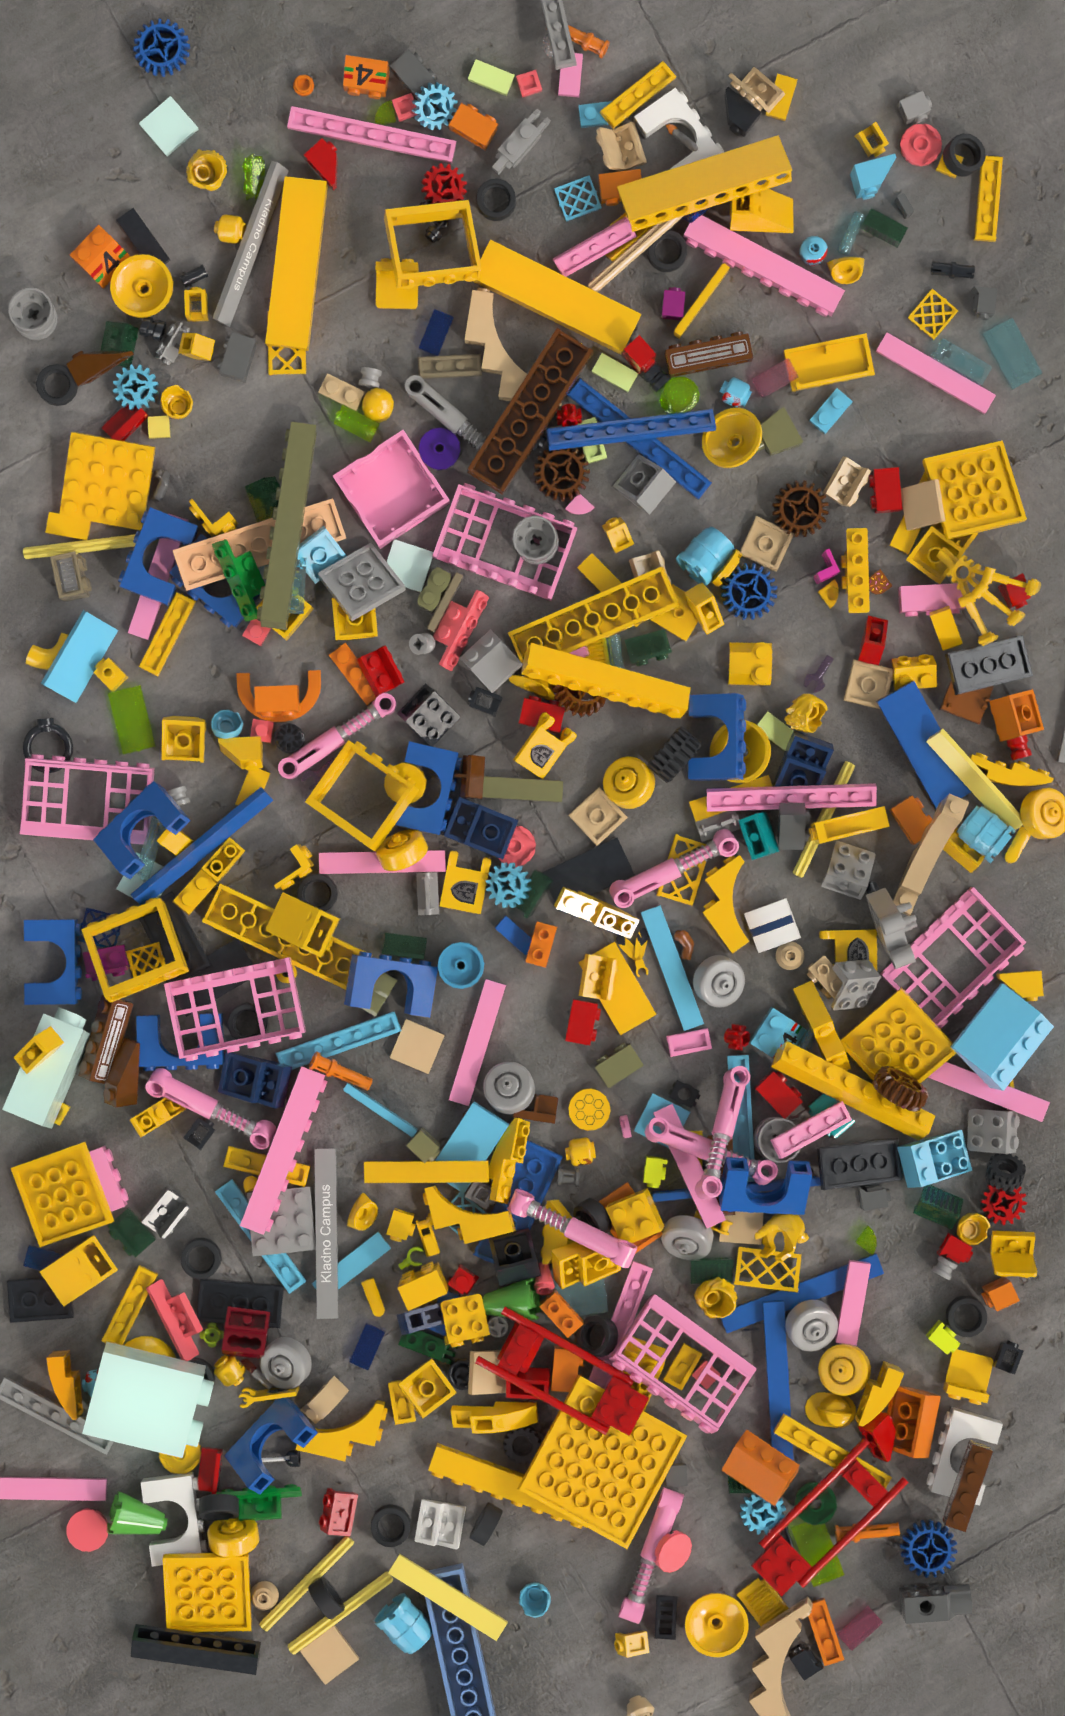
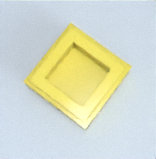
(159, 427)

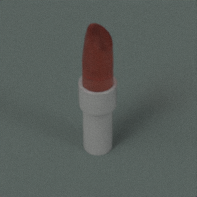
(256, 1372)

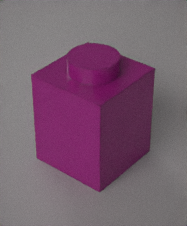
(673, 304)

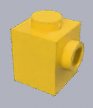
(196, 346)
(110, 673)
(401, 1225)

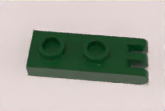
(428, 1345)

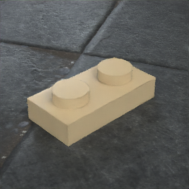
(341, 392)

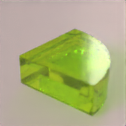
(385, 114)
(867, 1240)

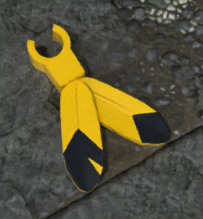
(635, 952)

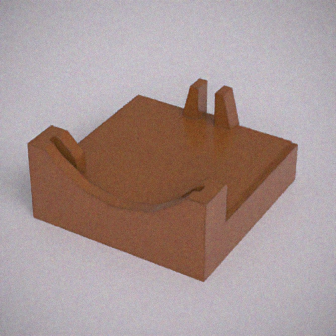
(966, 705)

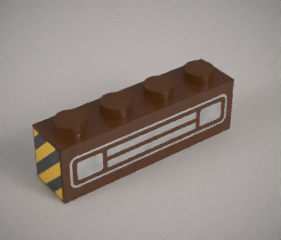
(708, 355)
(105, 1039)
(967, 1486)

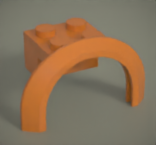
(278, 702)

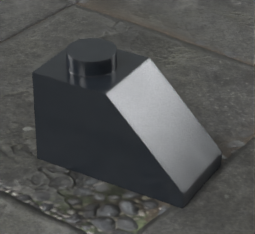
(740, 113)

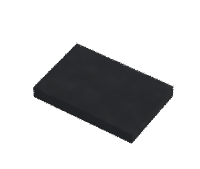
(35, 1301)

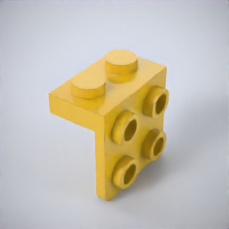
(387, 293)
(223, 525)
(303, 856)
(1013, 1253)
(464, 1320)
(968, 1376)

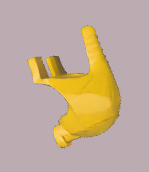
(793, 1232)

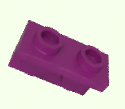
(113, 961)

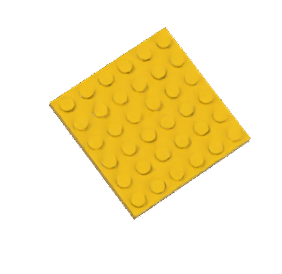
(597, 1476)

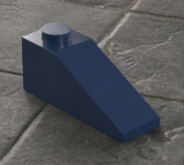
(420, 1319)

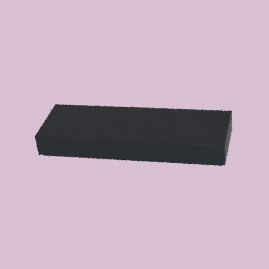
(141, 236)

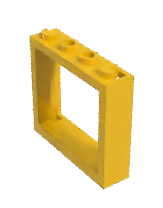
(431, 213)
(334, 772)
(149, 978)

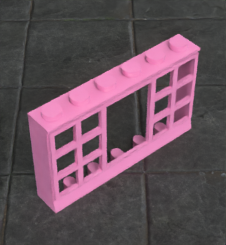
(491, 571)
(78, 831)
(934, 931)
(228, 977)
(704, 1339)

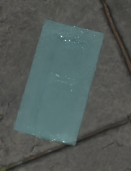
(1012, 353)
(150, 848)
(585, 1299)

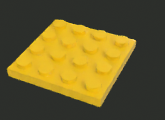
(107, 480)
(976, 489)
(898, 1037)
(62, 1194)
(207, 1592)

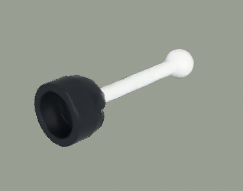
(292, 1458)

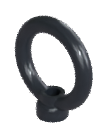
(47, 725)

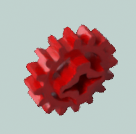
(435, 180)
(993, 1205)

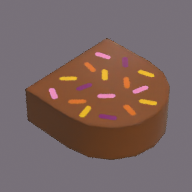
(879, 583)

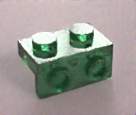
(120, 337)
(263, 497)
(647, 647)

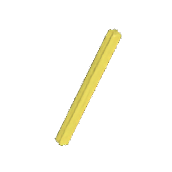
(79, 546)
(826, 813)
(302, 1587)
(350, 1605)

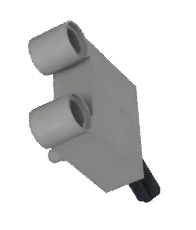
(891, 925)

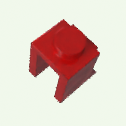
(955, 1249)
(463, 1280)

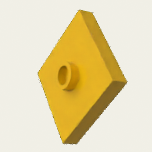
(679, 620)

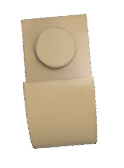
(325, 1400)

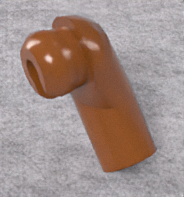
(687, 943)

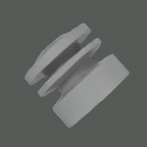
(30, 302)
(528, 530)
(763, 1134)

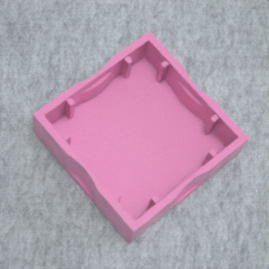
(391, 489)

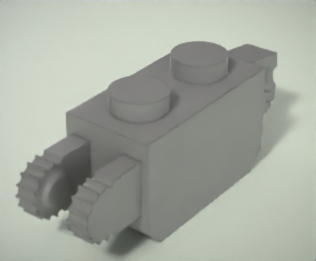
(519, 143)

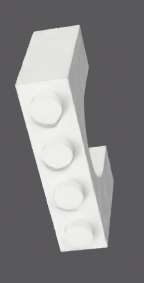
(674, 109)
(959, 1426)
(182, 1490)

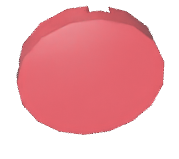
(921, 144)
(520, 847)
(87, 1530)
(673, 1551)

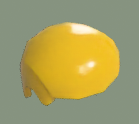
(176, 402)
(377, 404)
(972, 1228)

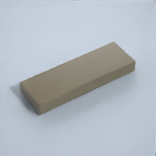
(450, 366)
(445, 601)

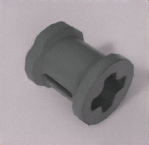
(572, 1179)

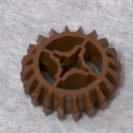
(551, 488)
(808, 513)
(573, 701)
(900, 1088)

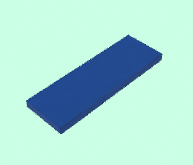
(912, 726)
(531, 1176)

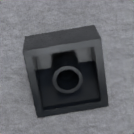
(514, 1256)

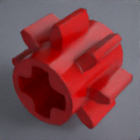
(569, 415)
(737, 1037)

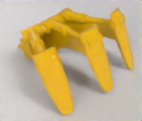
(981, 590)

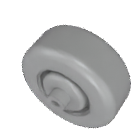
(719, 981)
(509, 1087)
(687, 1237)
(811, 1325)
(285, 1363)

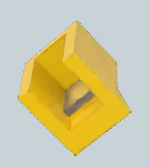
(872, 140)
(196, 304)

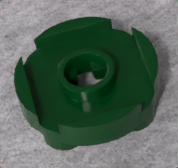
(827, 1506)

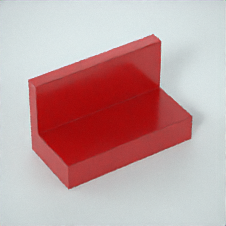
(125, 422)
(210, 1469)

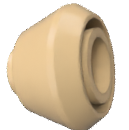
(783, 957)
(264, 1595)
(639, 1707)

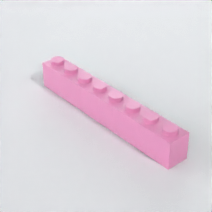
(763, 264)
(282, 1151)

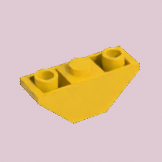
(155, 1116)
(552, 1237)

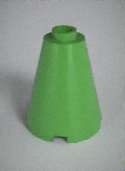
(519, 1297)
(134, 1517)

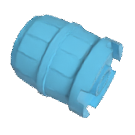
(705, 555)
(985, 832)
(404, 1624)

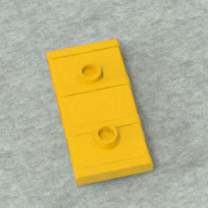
(831, 362)

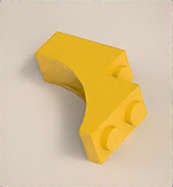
(848, 825)
(721, 913)
(821, 1025)
(472, 1225)
(336, 1442)

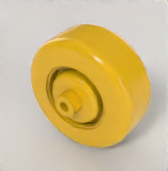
(628, 782)
(1043, 813)
(402, 850)
(844, 1369)
(233, 1537)

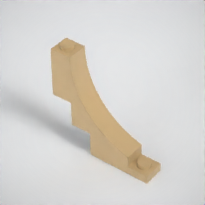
(482, 332)
(923, 858)
(776, 1640)

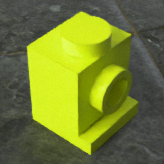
(654, 1171)
(943, 1337)

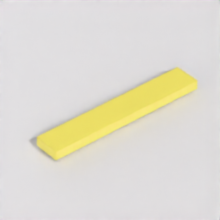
(974, 778)
(448, 1597)

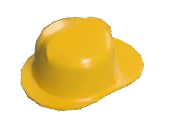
(536, 686)
(830, 1410)

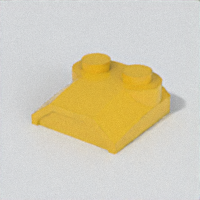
(360, 628)
(750, 663)
(183, 738)
(426, 1388)

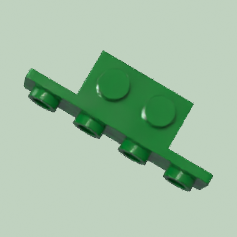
(242, 577)
(264, 1505)

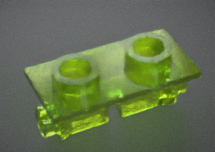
(253, 167)
(356, 423)

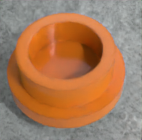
(303, 85)

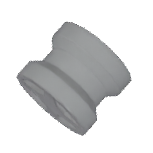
(370, 377)
(427, 643)
(179, 795)
(944, 1267)
(498, 1329)

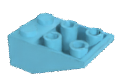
(934, 1159)

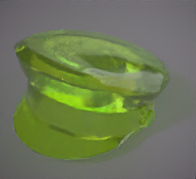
(679, 395)

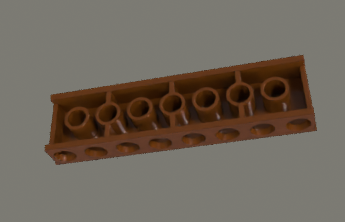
(529, 411)

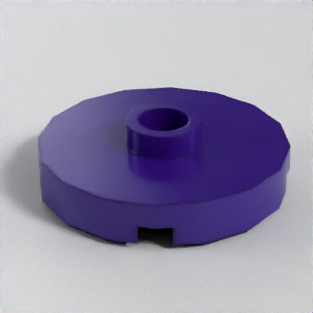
(439, 460)

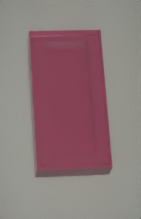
(775, 378)
(860, 1628)

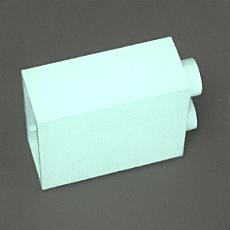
(43, 1090)
(147, 1400)

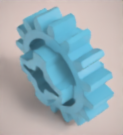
(442, 98)
(133, 379)
(502, 892)
(767, 1519)

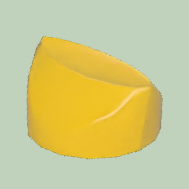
(846, 269)
(362, 1213)

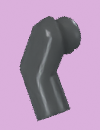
(164, 477)

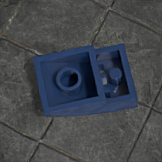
(803, 761)
(480, 828)
(254, 1079)

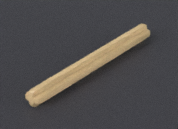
(632, 253)

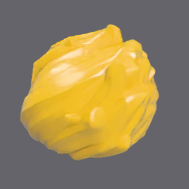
(206, 170)
(806, 713)
(716, 1298)

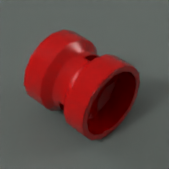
(1019, 747)

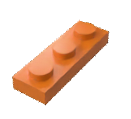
(348, 665)
(825, 1633)

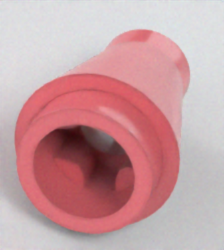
(544, 1284)

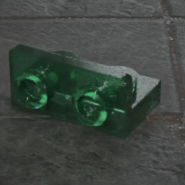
(131, 1233)

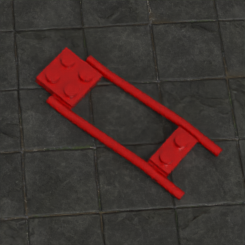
(619, 1404)
(782, 1564)

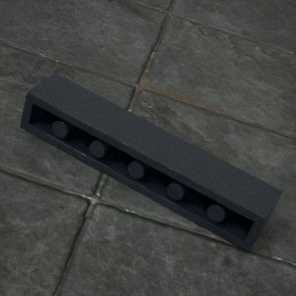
(195, 1649)

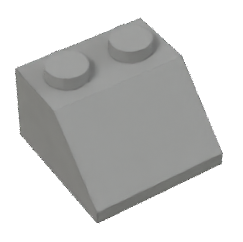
(644, 484)
(491, 661)

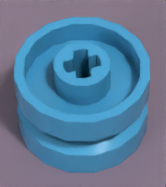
(461, 977)

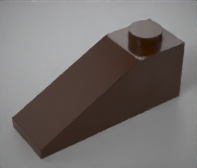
(92, 365)
(122, 1080)

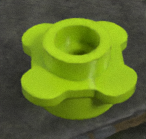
(218, 1334)

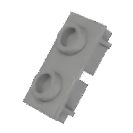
(166, 349)
(709, 826)
(427, 893)

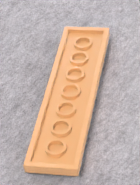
(201, 567)

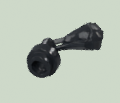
(432, 233)

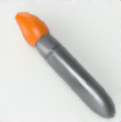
(673, 130)

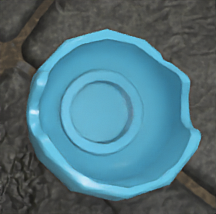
(226, 724)
(534, 1599)

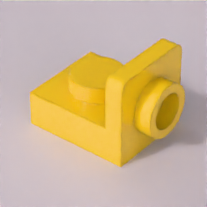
(618, 534)
(631, 1643)

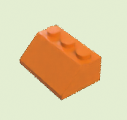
(914, 1419)
(760, 1467)

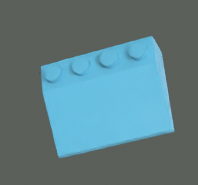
(1001, 1037)

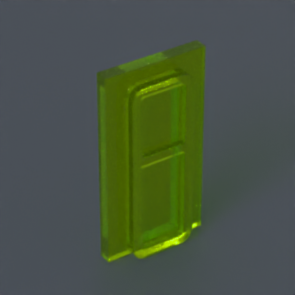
(131, 720)
(813, 1545)

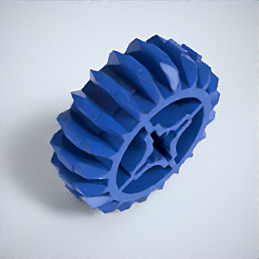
(169, 45)
(757, 595)
(928, 1540)

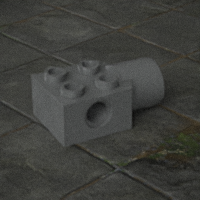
(940, 1605)

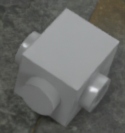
(915, 107)

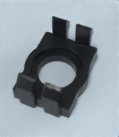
(694, 1094)

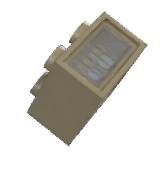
(70, 576)

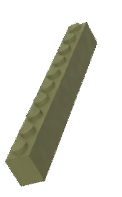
(288, 526)

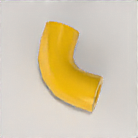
(43, 658)

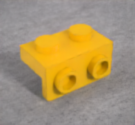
(918, 669)
(598, 977)

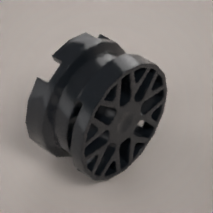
(289, 738)
(459, 1374)

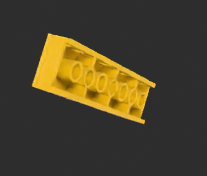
(705, 181)
(296, 263)
(557, 297)
(599, 615)
(247, 920)

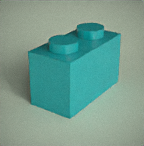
(758, 835)

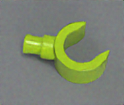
(408, 1261)

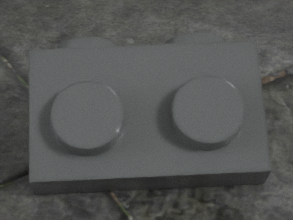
(165, 1213)

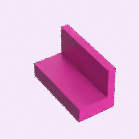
(832, 568)

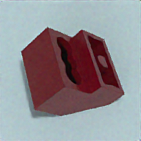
(245, 1332)

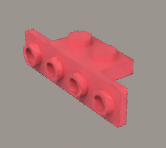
(457, 627)
(177, 1318)

